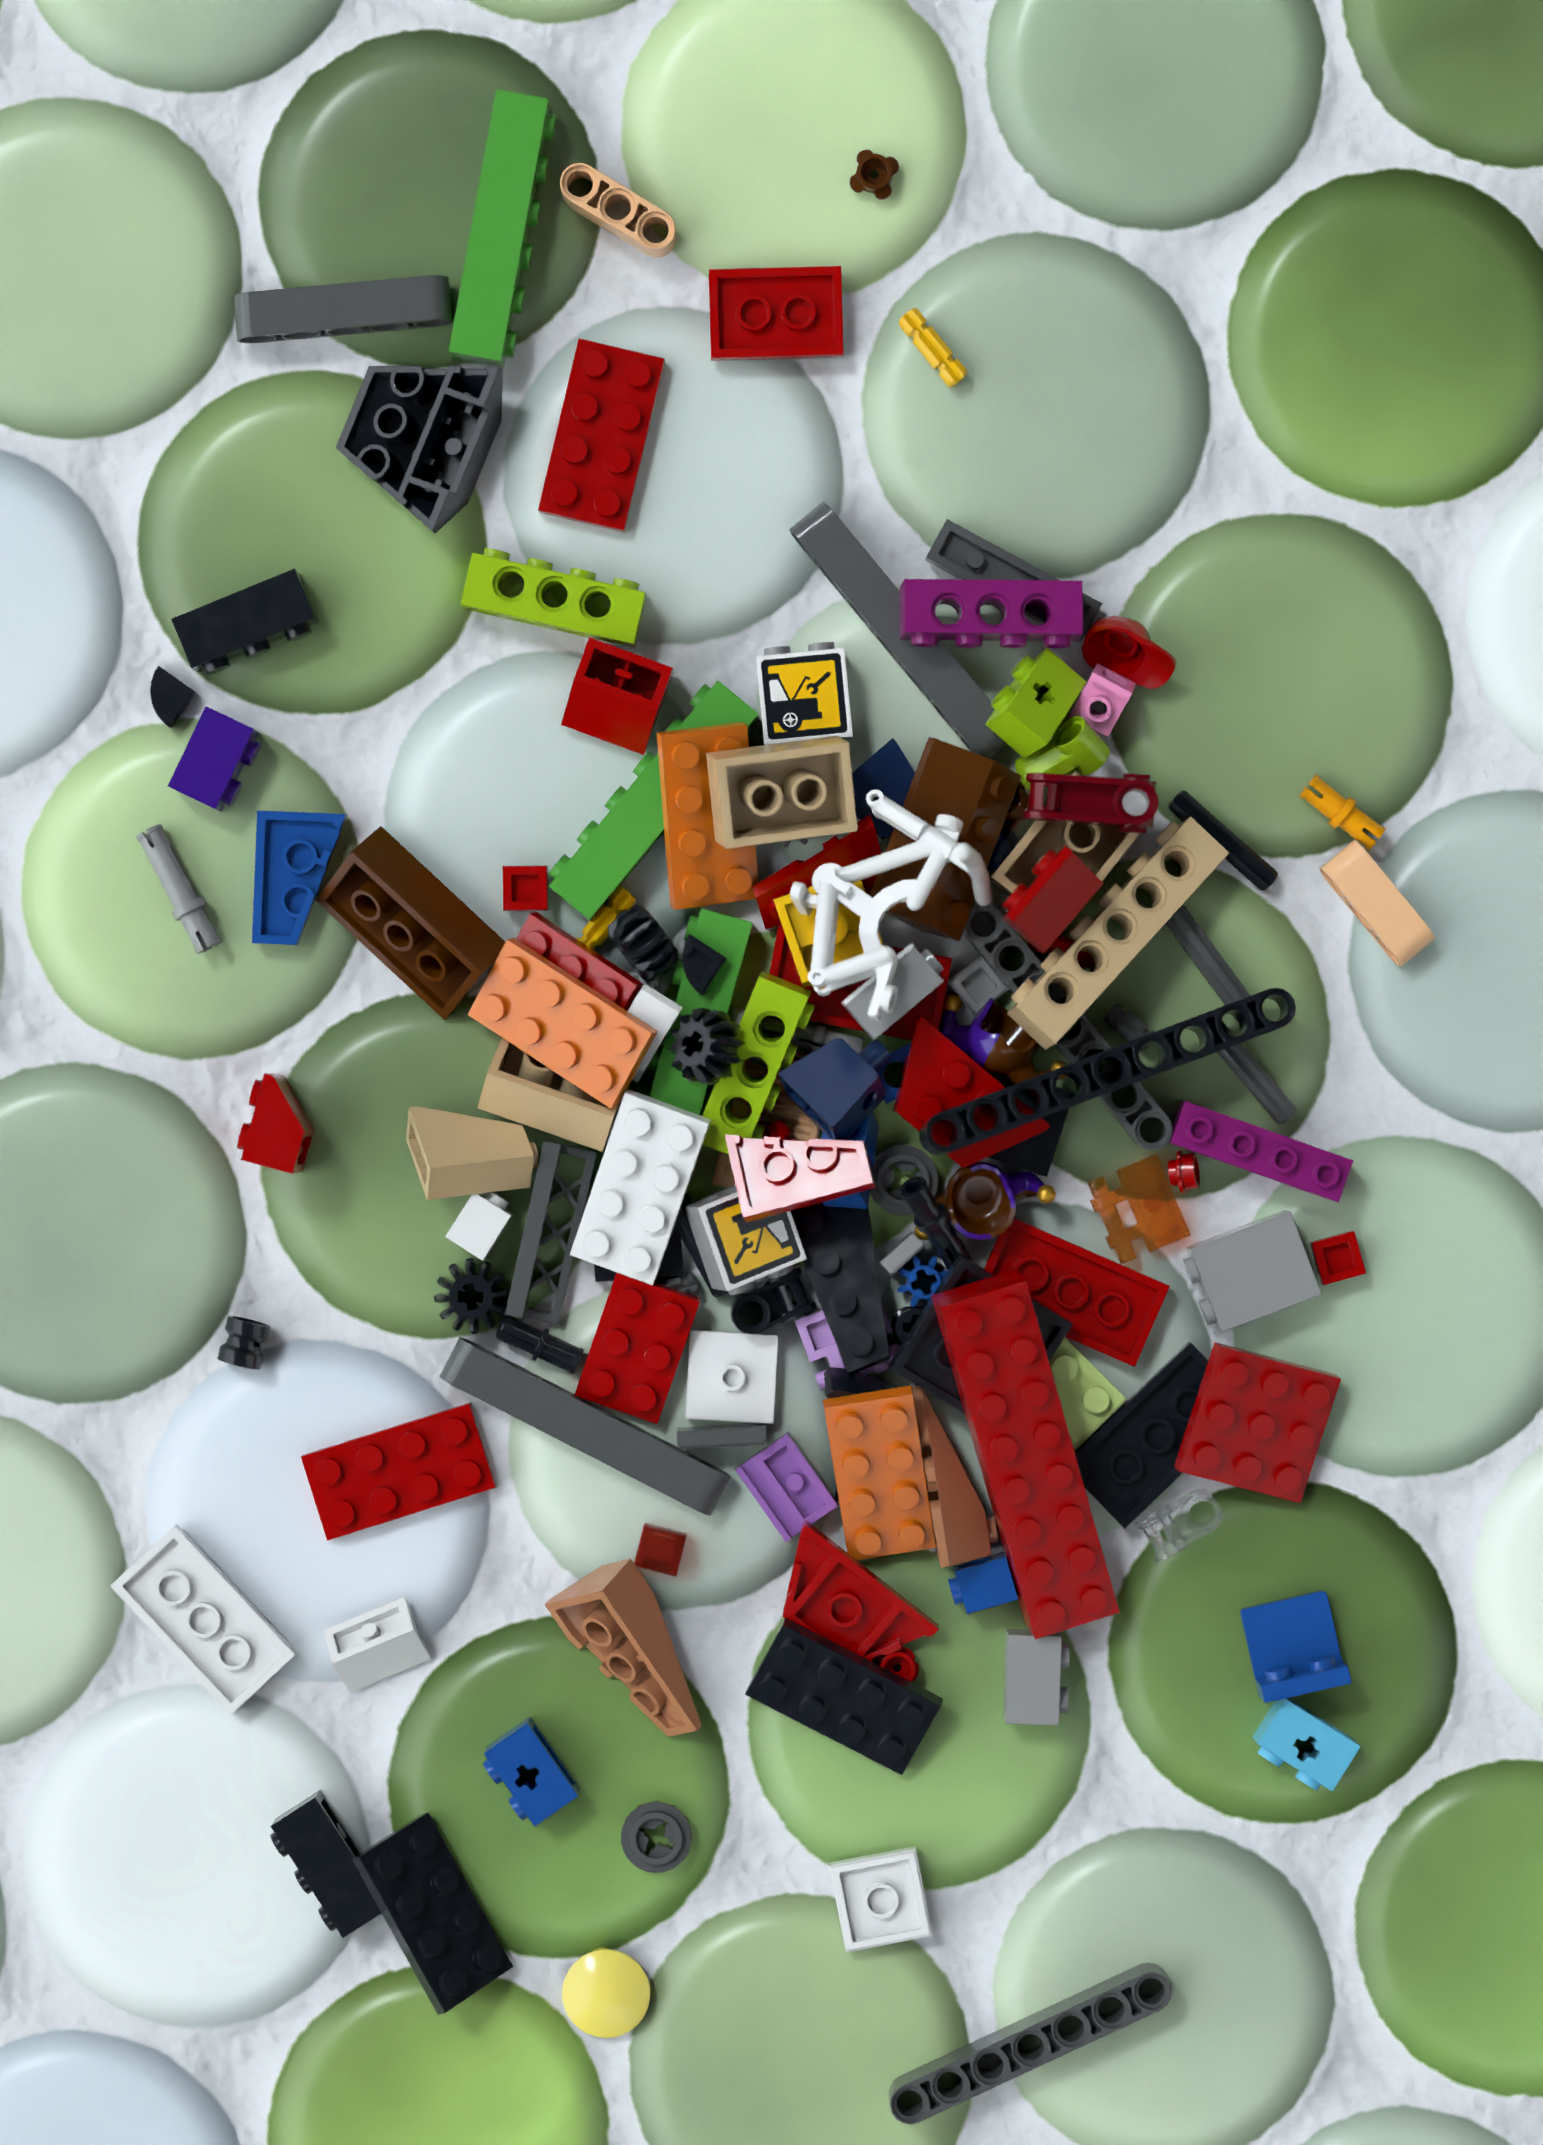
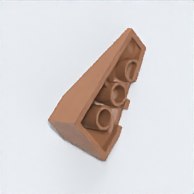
(956, 1511)
(624, 1628)

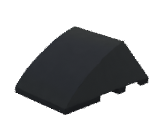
(425, 434)

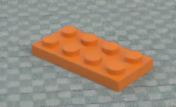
(697, 865)
(562, 1023)
(879, 1473)

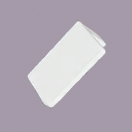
(375, 1645)

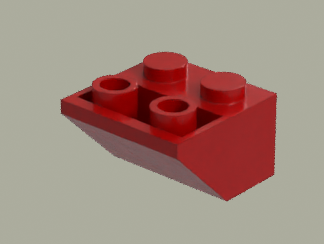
(617, 696)
(1052, 898)
(278, 1129)

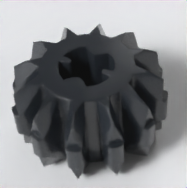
(643, 942)
(706, 1046)
(481, 1284)

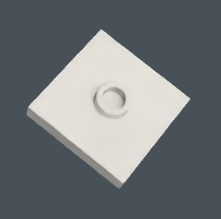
(731, 1376)
(880, 1899)

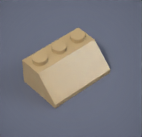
(544, 1100)

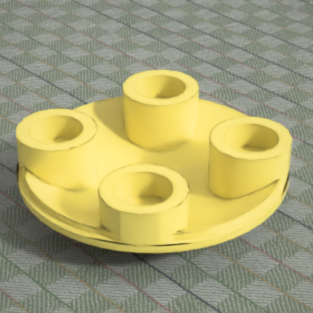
(606, 1993)

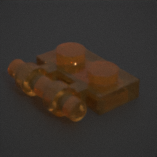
(1151, 1204)

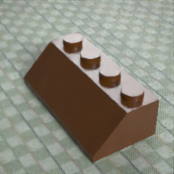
(976, 793)
(411, 922)

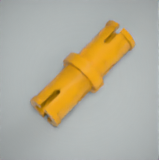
(1342, 812)

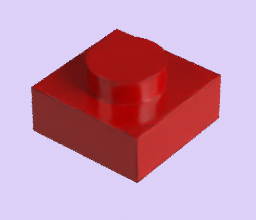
(525, 888)
(1337, 1257)

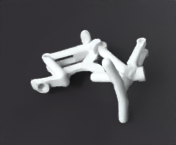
(835, 885)

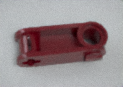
(1091, 800)

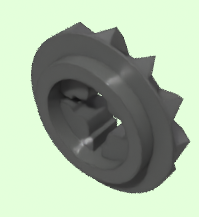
(906, 1159)
(662, 1856)

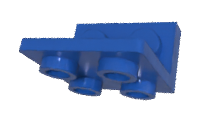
(1293, 1646)

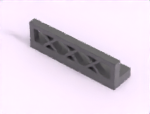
(534, 1229)

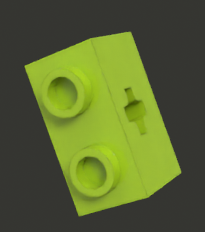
(1034, 702)

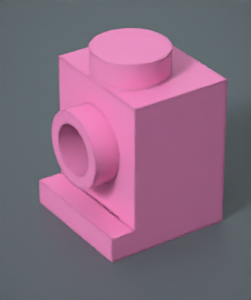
(1108, 688)

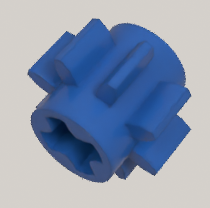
(912, 1276)

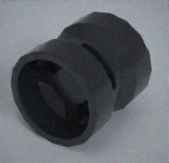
(244, 1342)

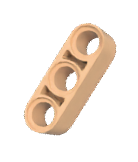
(608, 191)
(1377, 903)

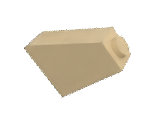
(468, 1153)

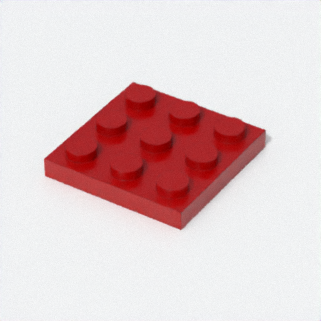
(1257, 1422)

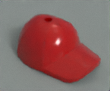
(1136, 660)

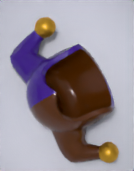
(994, 1041)
(985, 1199)

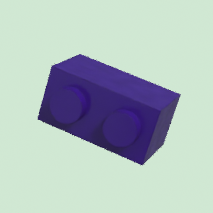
(215, 759)

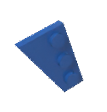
(289, 870)

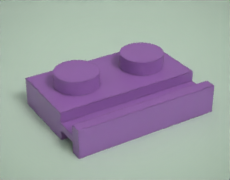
(787, 1486)

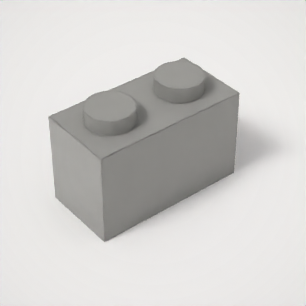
(1033, 1678)

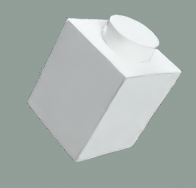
(480, 1223)

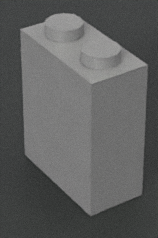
(1251, 1271)

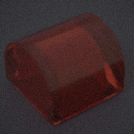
(660, 1549)

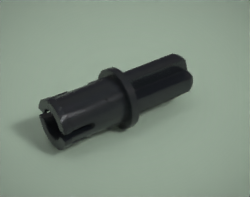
(539, 1344)

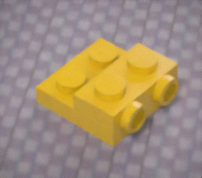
(800, 933)

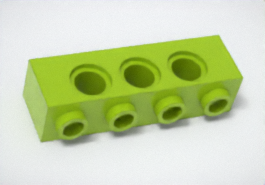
(618, 626)
(768, 998)

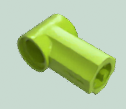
(1071, 749)

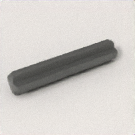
(1206, 957)
(1257, 1081)

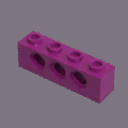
(1057, 598)
(1260, 1151)

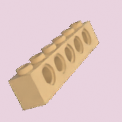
(1197, 856)

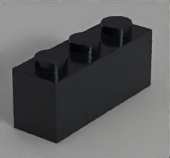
(246, 622)
(324, 1863)

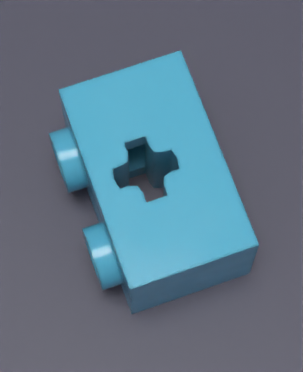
(1291, 1721)

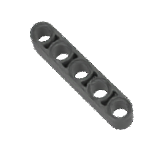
(343, 309)

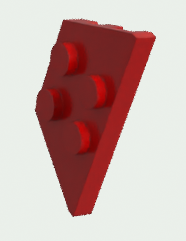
(944, 1077)
(848, 1601)

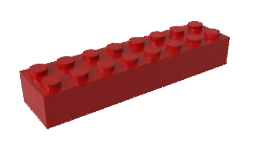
(1025, 1453)

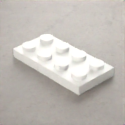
(640, 1187)
(203, 1619)

